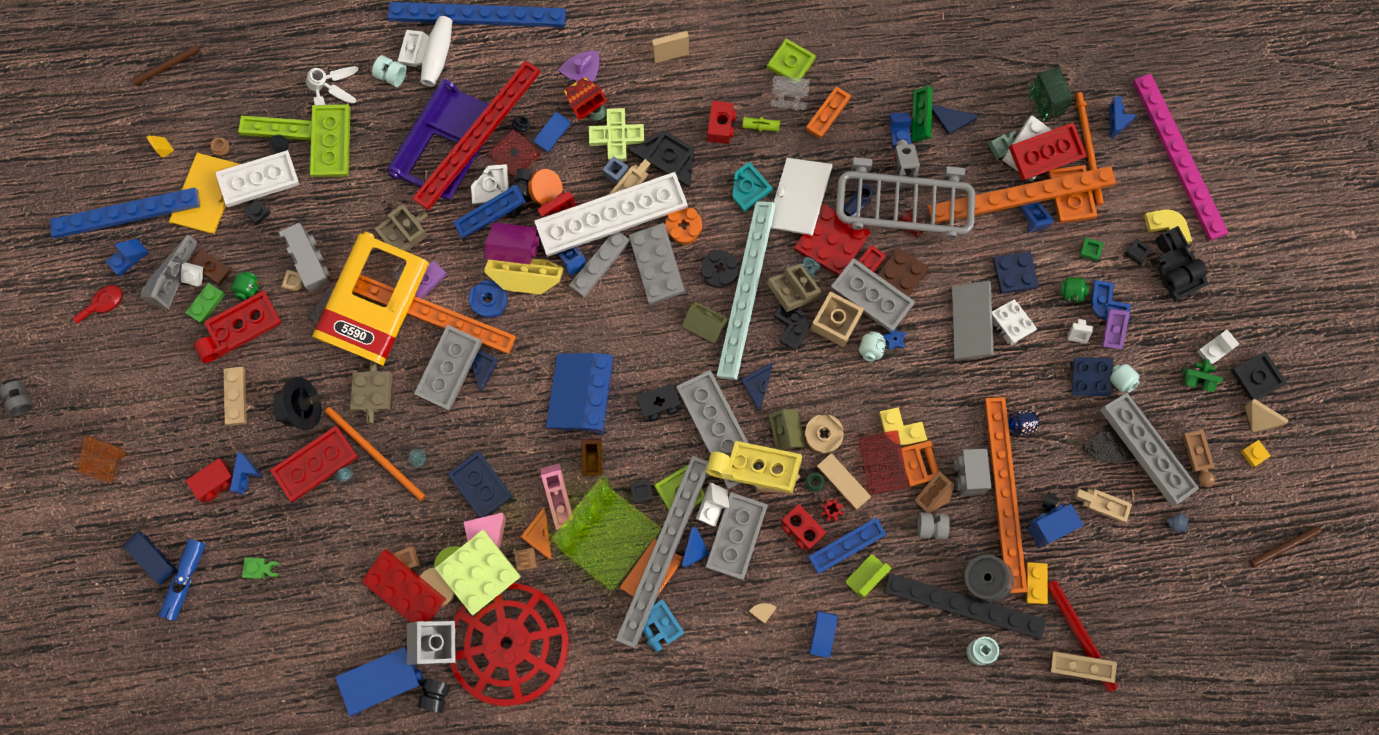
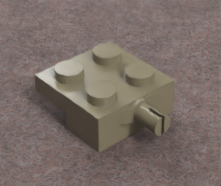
(402, 229)
(795, 287)

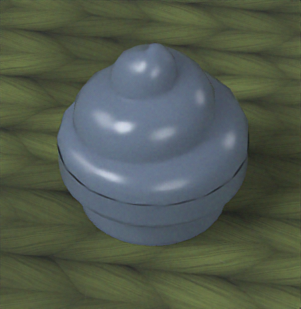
(1178, 523)

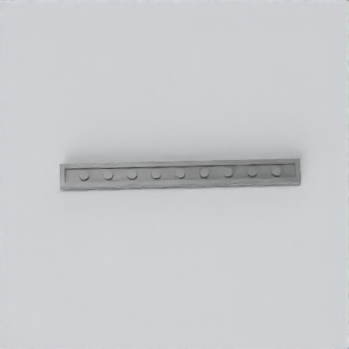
(663, 553)

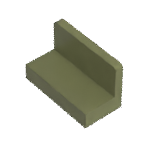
(704, 322)
(787, 429)

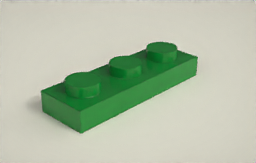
(922, 114)

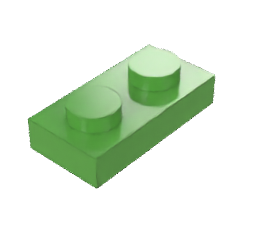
(205, 303)

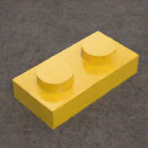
(1037, 583)

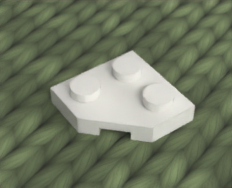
(490, 184)

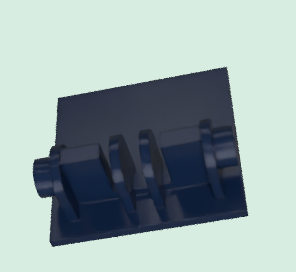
(1091, 376)

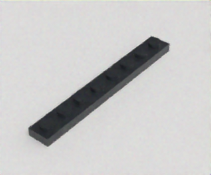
(965, 606)

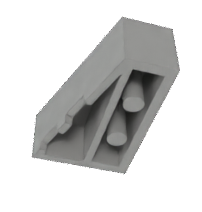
(306, 257)

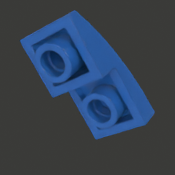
(552, 131)
(823, 634)

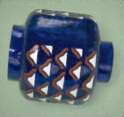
(1023, 422)

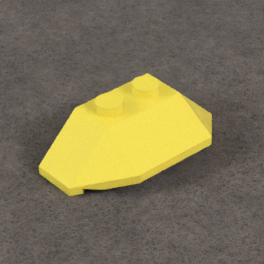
(525, 278)

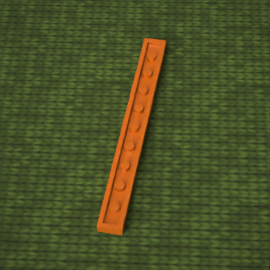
(1027, 194)
(437, 315)
(1005, 490)

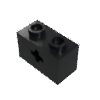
(666, 395)

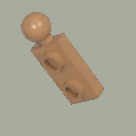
(1200, 456)

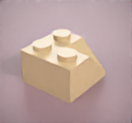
(837, 319)

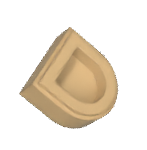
(292, 281)

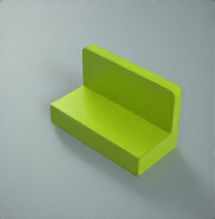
(867, 576)

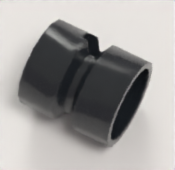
(521, 179)
(433, 695)

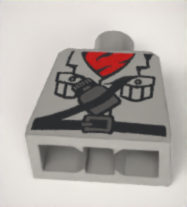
(905, 158)

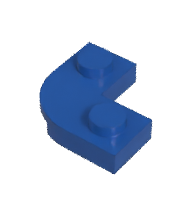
(1102, 299)

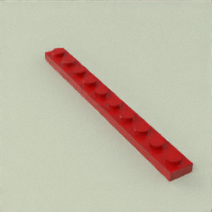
(476, 135)

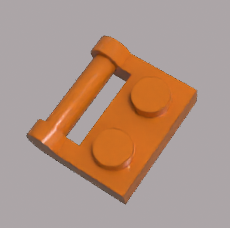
(914, 464)

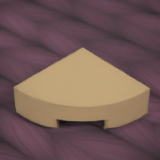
(762, 611)

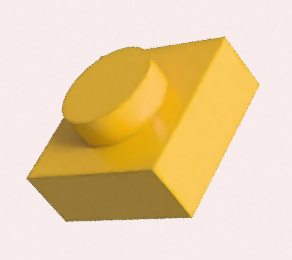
(1255, 453)

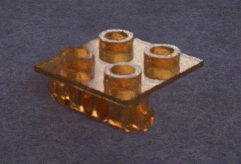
(99, 459)

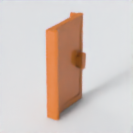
(632, 581)

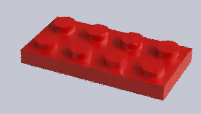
(1047, 151)
(314, 464)
(403, 589)

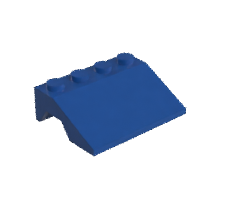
(580, 392)

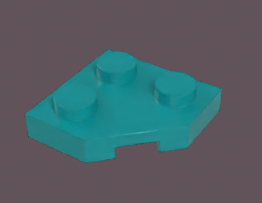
(749, 187)

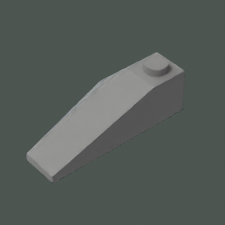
(165, 281)

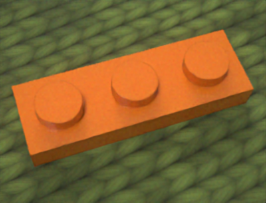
(828, 112)

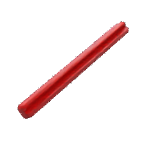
(1076, 626)

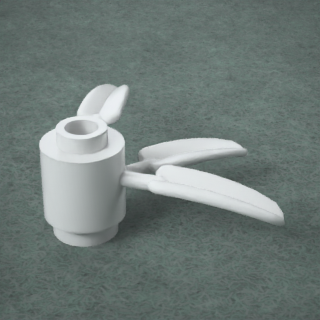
(316, 81)

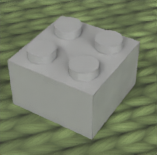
(972, 472)
(430, 642)

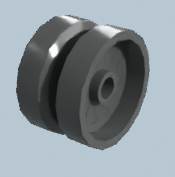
(977, 578)

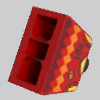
(584, 96)

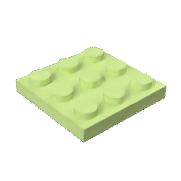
(478, 572)

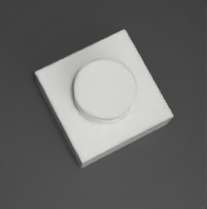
(191, 274)

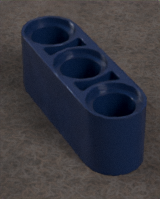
(149, 557)

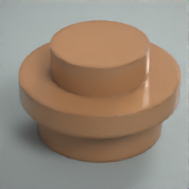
(219, 146)

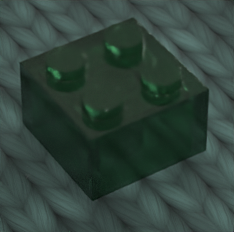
(1051, 94)

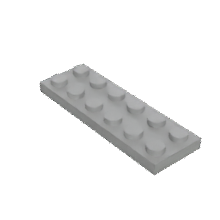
(712, 416)
(1149, 449)

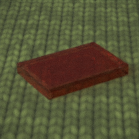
(884, 462)

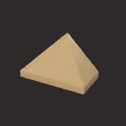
(1262, 417)

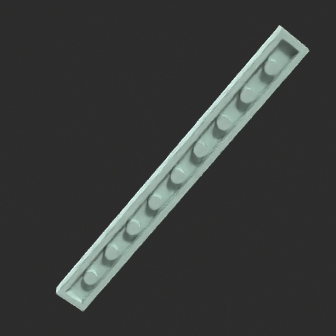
(746, 291)

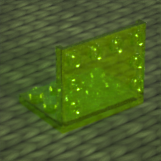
(605, 534)

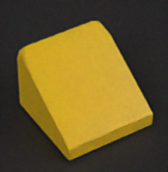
(160, 145)

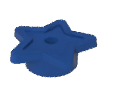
(895, 343)

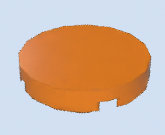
(544, 186)

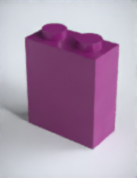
(512, 243)

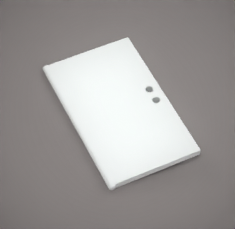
(803, 191)

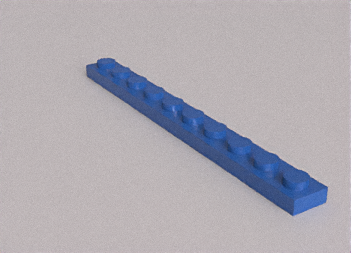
(477, 14)

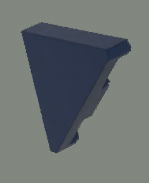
(952, 119)
(483, 368)
(756, 384)

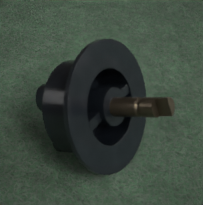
(298, 404)

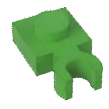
(256, 568)

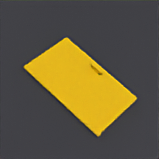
(204, 179)

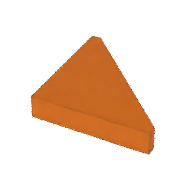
(538, 534)

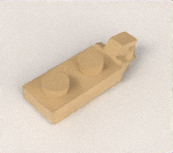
(634, 176)
(1104, 504)

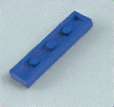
(489, 211)
(847, 545)

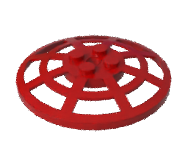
(517, 653)

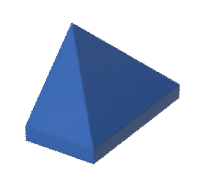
(695, 549)

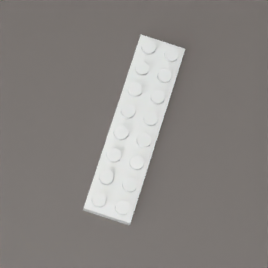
(611, 214)

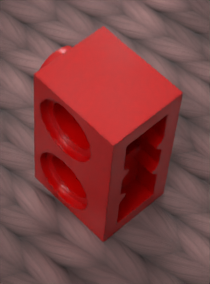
(807, 524)

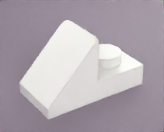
(1218, 347)
(712, 504)

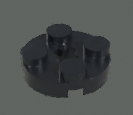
(721, 279)

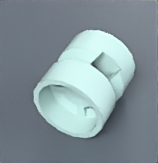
(387, 70)
(982, 651)

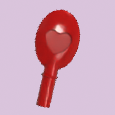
(101, 302)

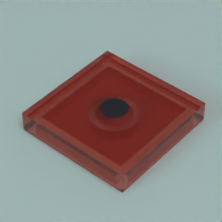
(514, 152)

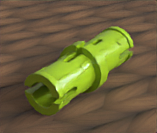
(761, 124)

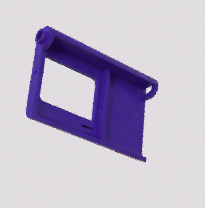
(445, 114)

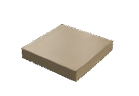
(670, 46)

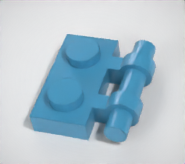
(665, 623)

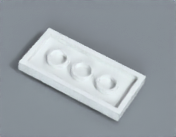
(257, 178)

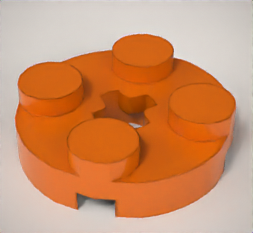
(677, 233)

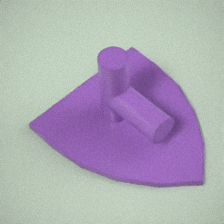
(581, 65)

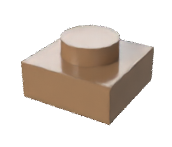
(408, 557)

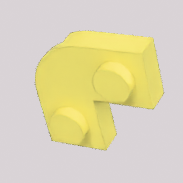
(1167, 220)
(909, 434)

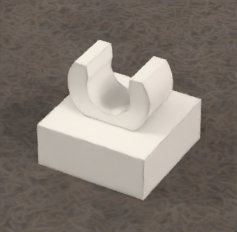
(1080, 332)

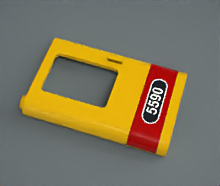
(362, 325)

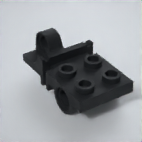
(1179, 267)

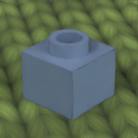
(612, 166)

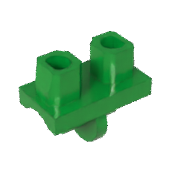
(1210, 381)

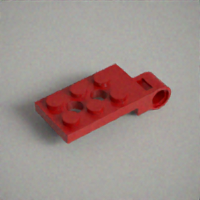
(223, 331)

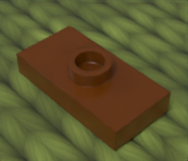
(211, 267)

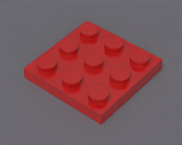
(832, 241)

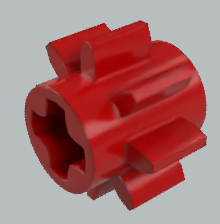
(837, 507)

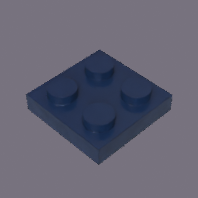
(1015, 272)

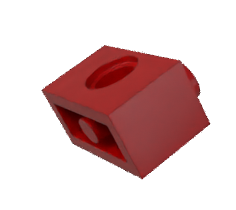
(721, 112)

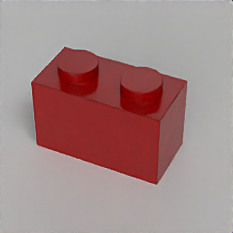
(211, 481)

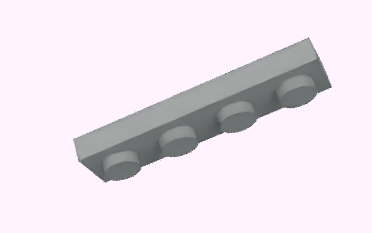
(599, 264)

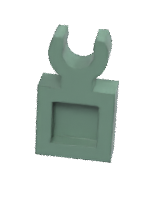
(1001, 144)

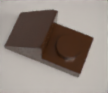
(592, 457)

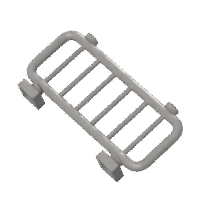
(951, 179)

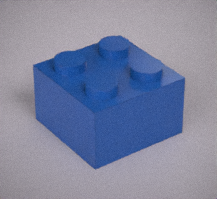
(1057, 524)

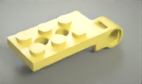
(742, 461)

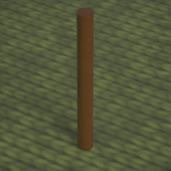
(165, 65)
(1285, 546)

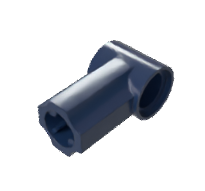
(850, 207)

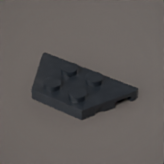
(667, 155)

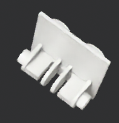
(1013, 322)

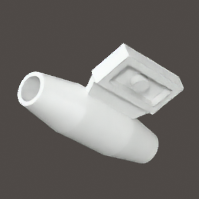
(427, 50)

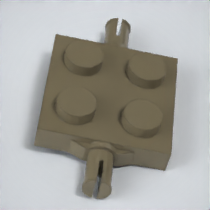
(371, 391)

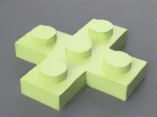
(616, 134)

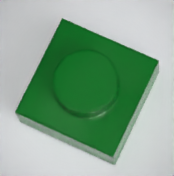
(1091, 249)

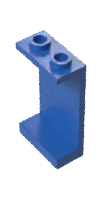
(378, 681)

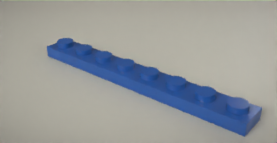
(124, 213)

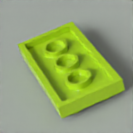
(330, 141)

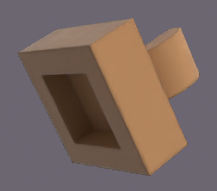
(525, 559)

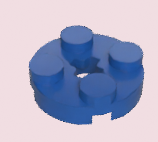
(481, 291)

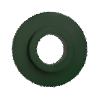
(815, 476)

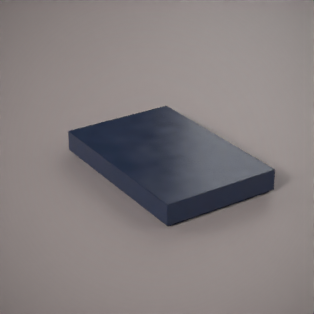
(480, 485)

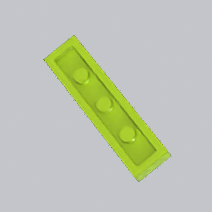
(271, 126)

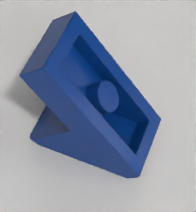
(1118, 119)
(899, 127)
(1037, 216)
(128, 255)
(572, 260)
(242, 469)

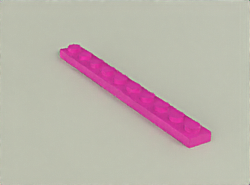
(1180, 157)

